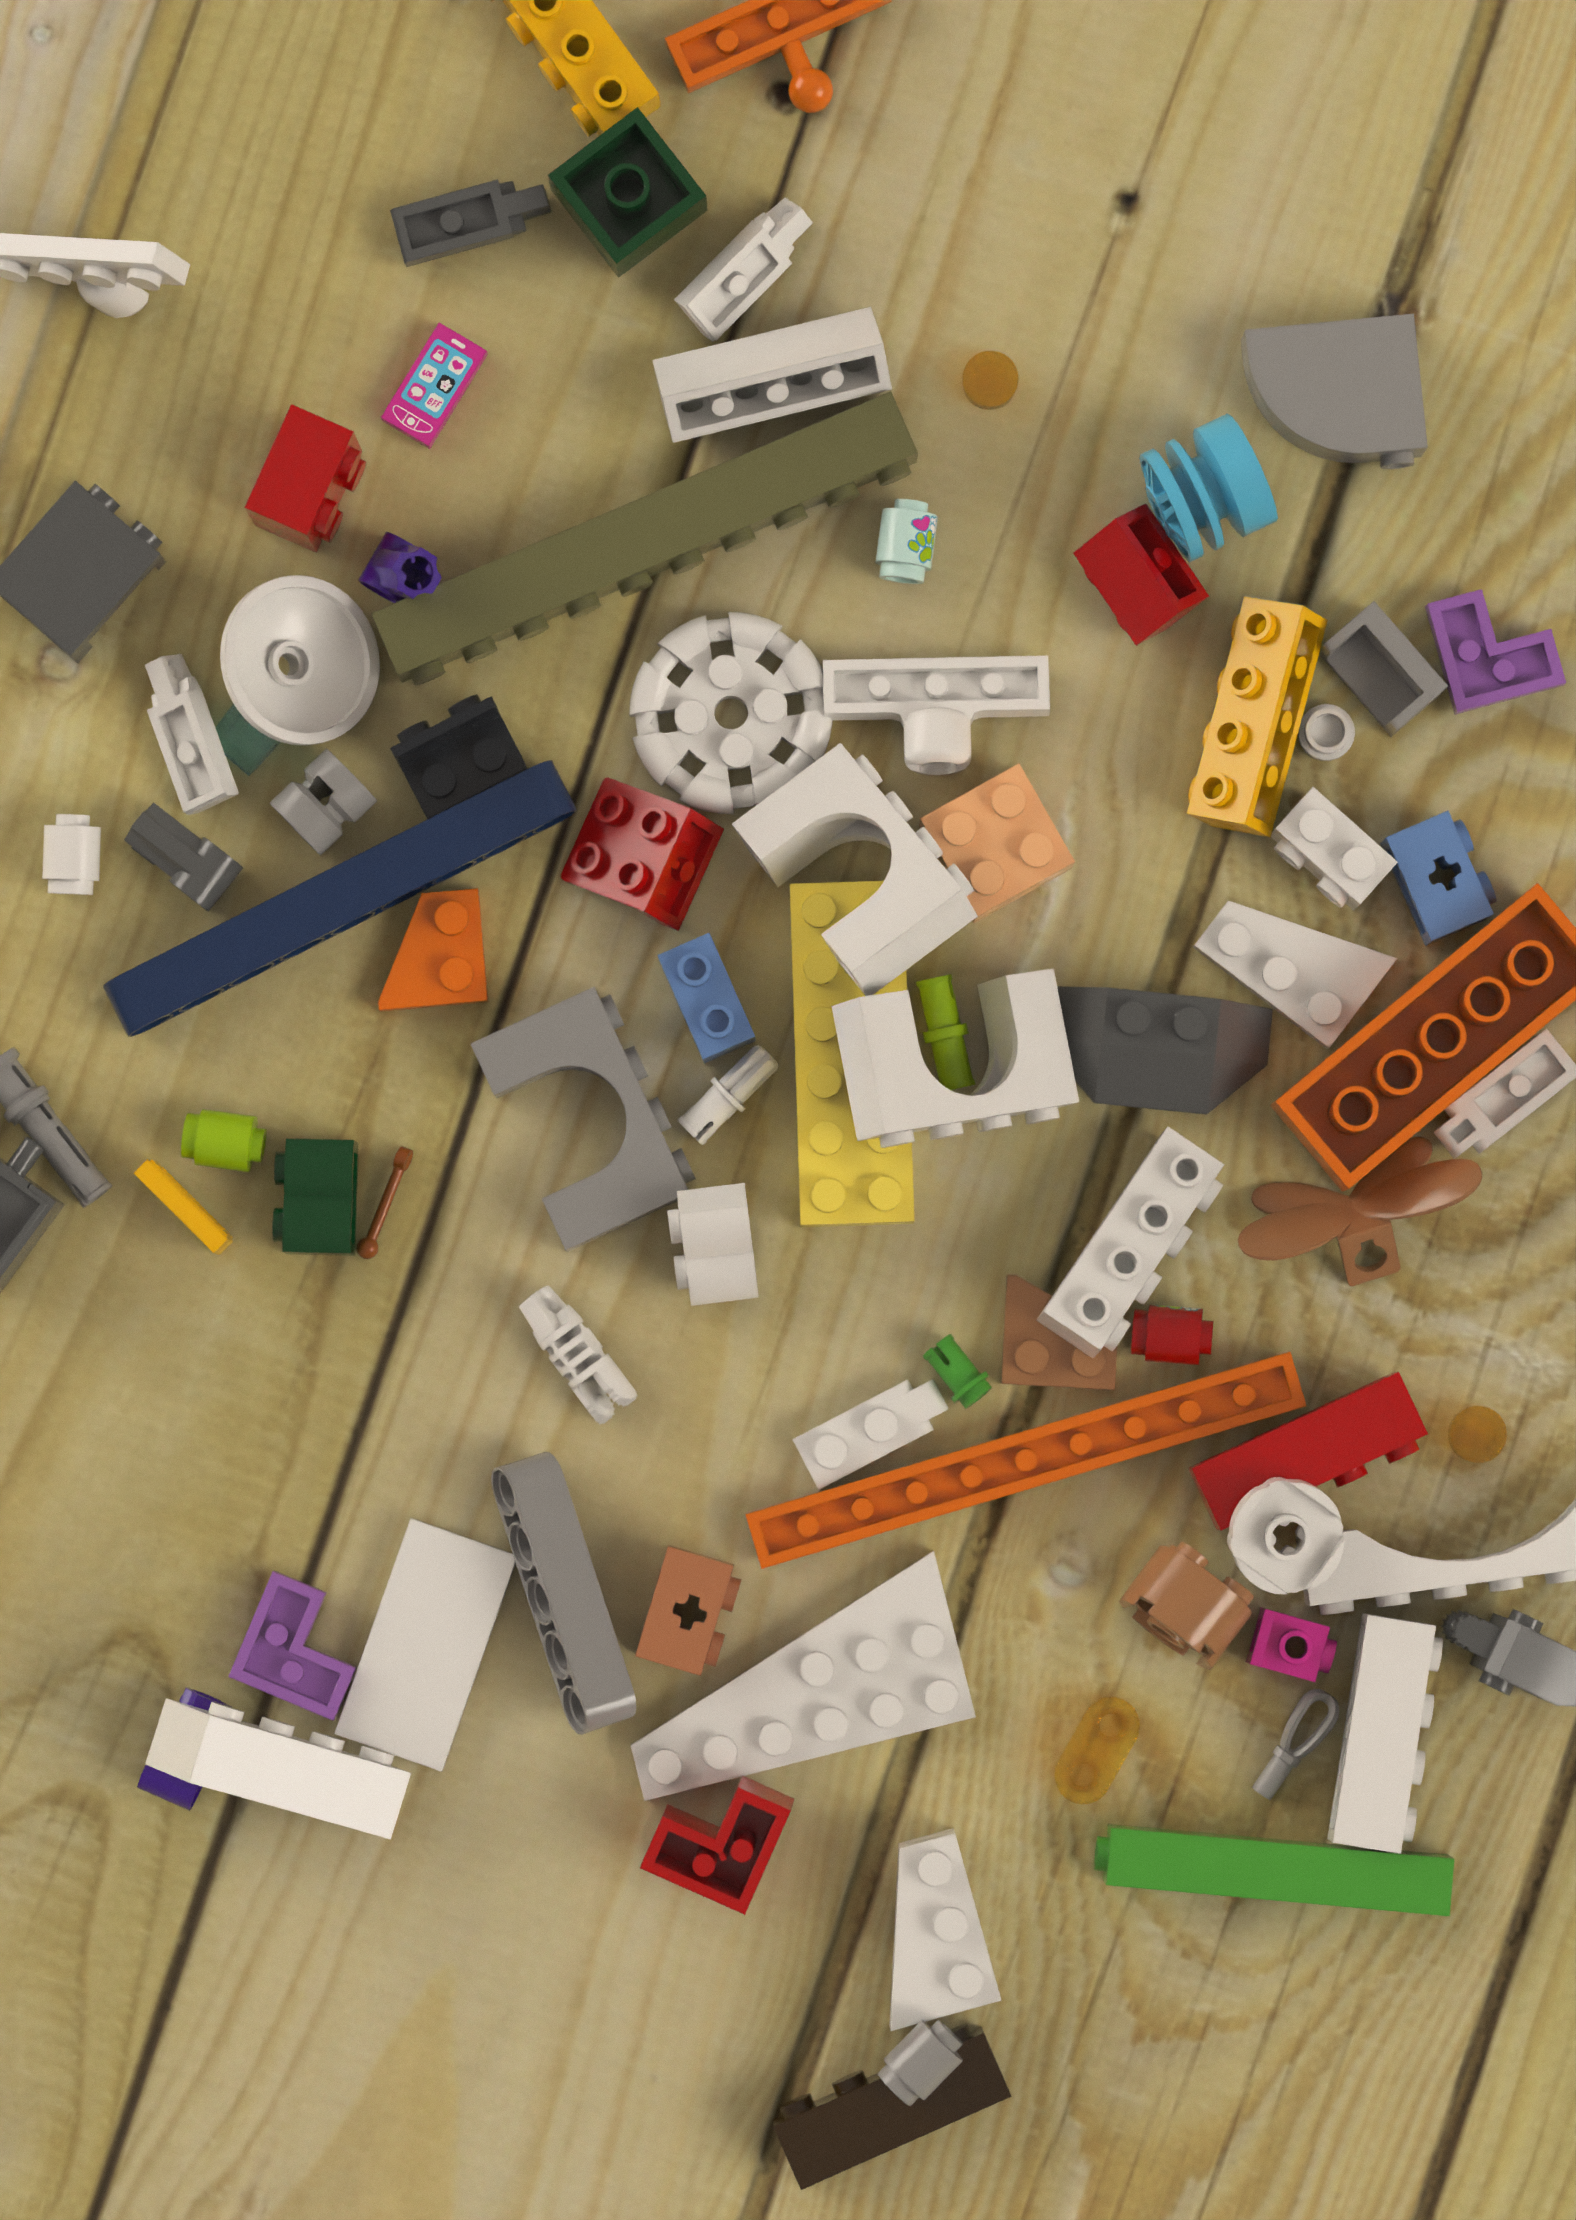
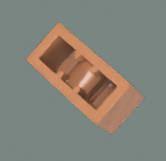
(663, 1636)

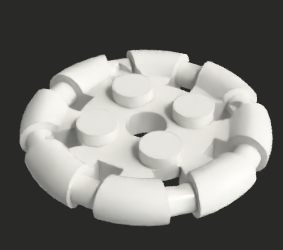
(724, 679)

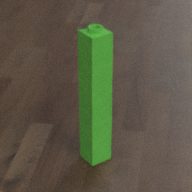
(1275, 1869)

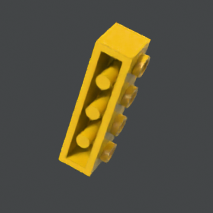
(584, 59)
(1256, 716)

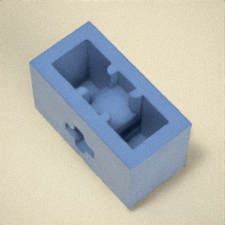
(1433, 908)
(706, 998)

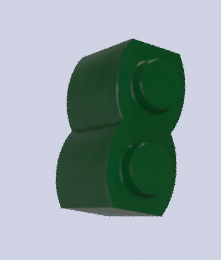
(318, 1197)

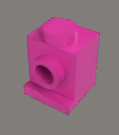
(1269, 1641)

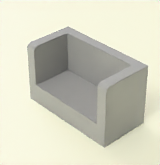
(1382, 669)

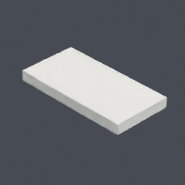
(426, 1644)

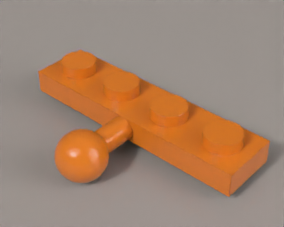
(758, 32)

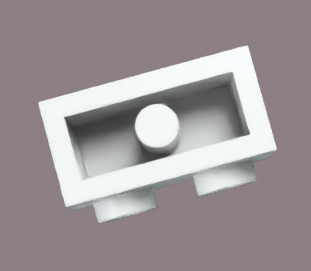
(1332, 850)

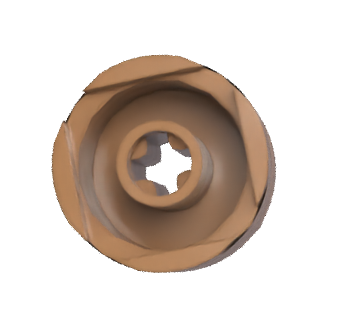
(1187, 1603)

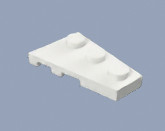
(1294, 969)

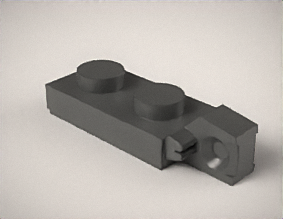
(465, 219)

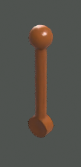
(367, 1246)

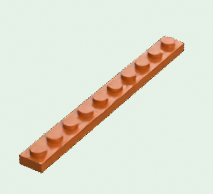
(1025, 1460)

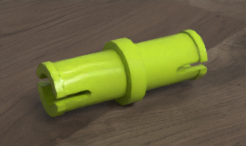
(945, 1032)

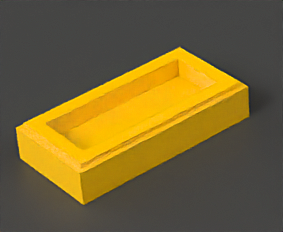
(184, 1206)

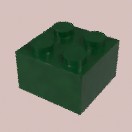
(628, 192)

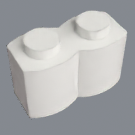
(716, 1244)

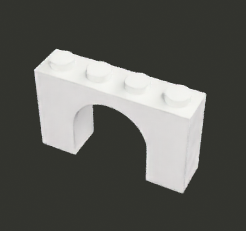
(838, 804)
(898, 1095)

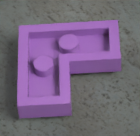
(1481, 669)
(276, 1652)

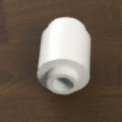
(71, 855)

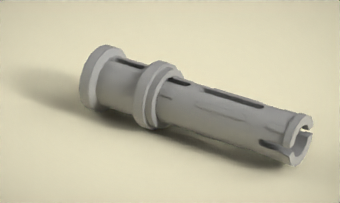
(29, 1107)

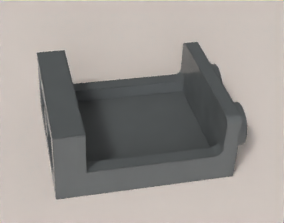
(77, 567)

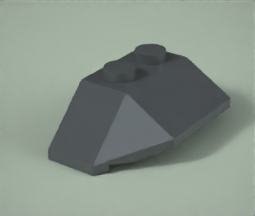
(1162, 1047)

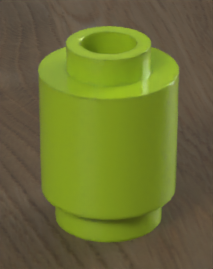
(223, 1140)

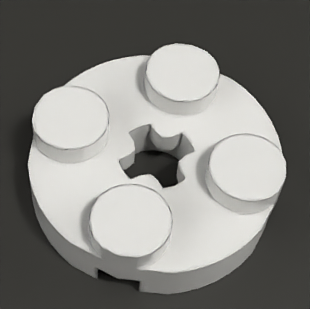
(1291, 1568)

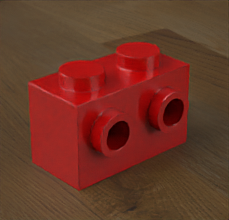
(1140, 574)

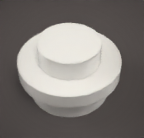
(1326, 732)

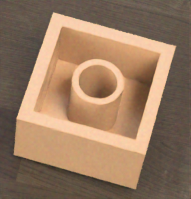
(999, 840)

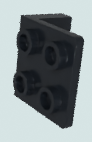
(457, 755)

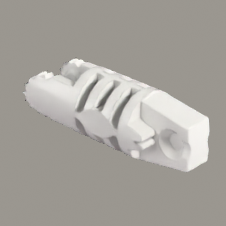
(577, 1354)

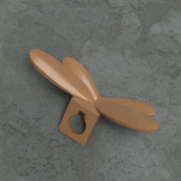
(1397, 1188)

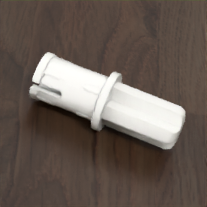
(728, 1094)

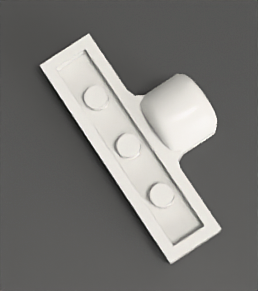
(105, 269)
(936, 700)

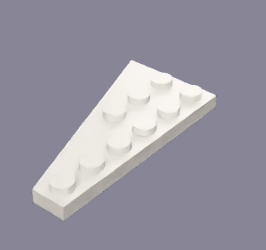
(849, 1682)

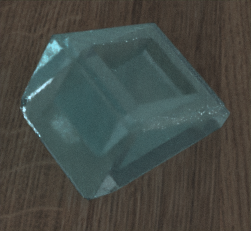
(243, 742)

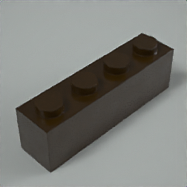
(869, 2119)

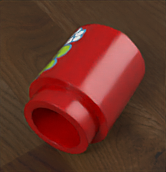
(1171, 1334)

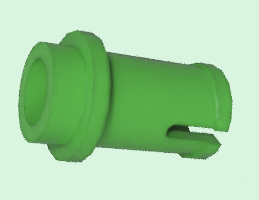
(958, 1372)

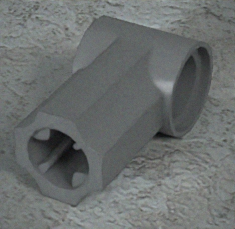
(192, 863)

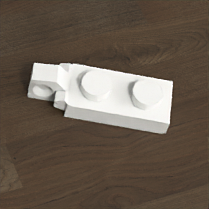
(743, 269)
(188, 736)

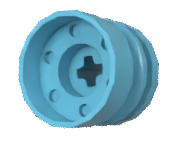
(1212, 486)

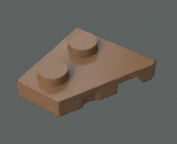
(1040, 1356)

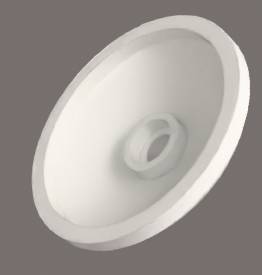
(328, 655)

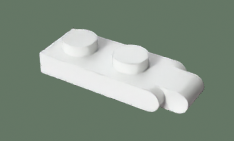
(1506, 1095)
(869, 1431)

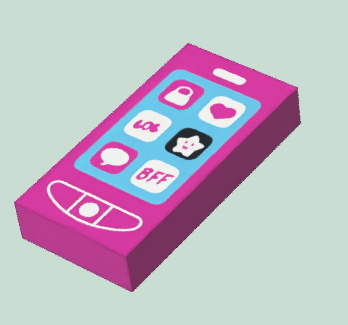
(434, 385)

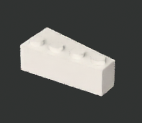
(278, 1768)

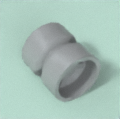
(306, 814)

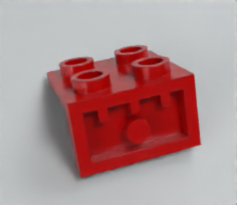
(642, 852)

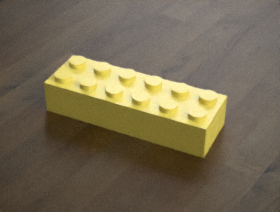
(838, 1176)

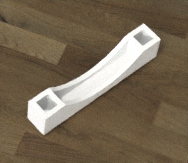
(1391, 1575)

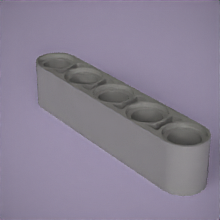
(563, 1592)

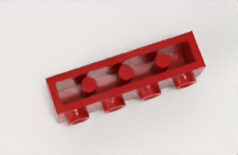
(1315, 1446)

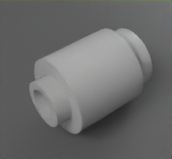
(921, 2061)

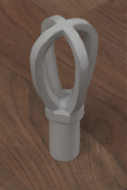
(1287, 1758)

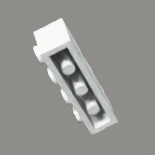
(772, 374)
(1131, 1242)
(1383, 1732)

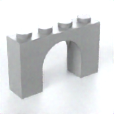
(583, 1038)

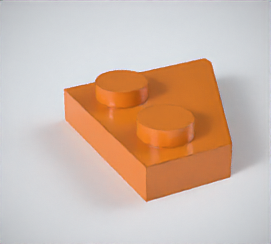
(439, 955)

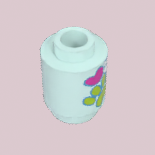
(906, 541)

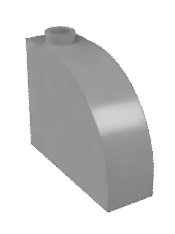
(1341, 388)

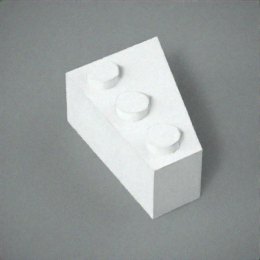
(938, 1937)

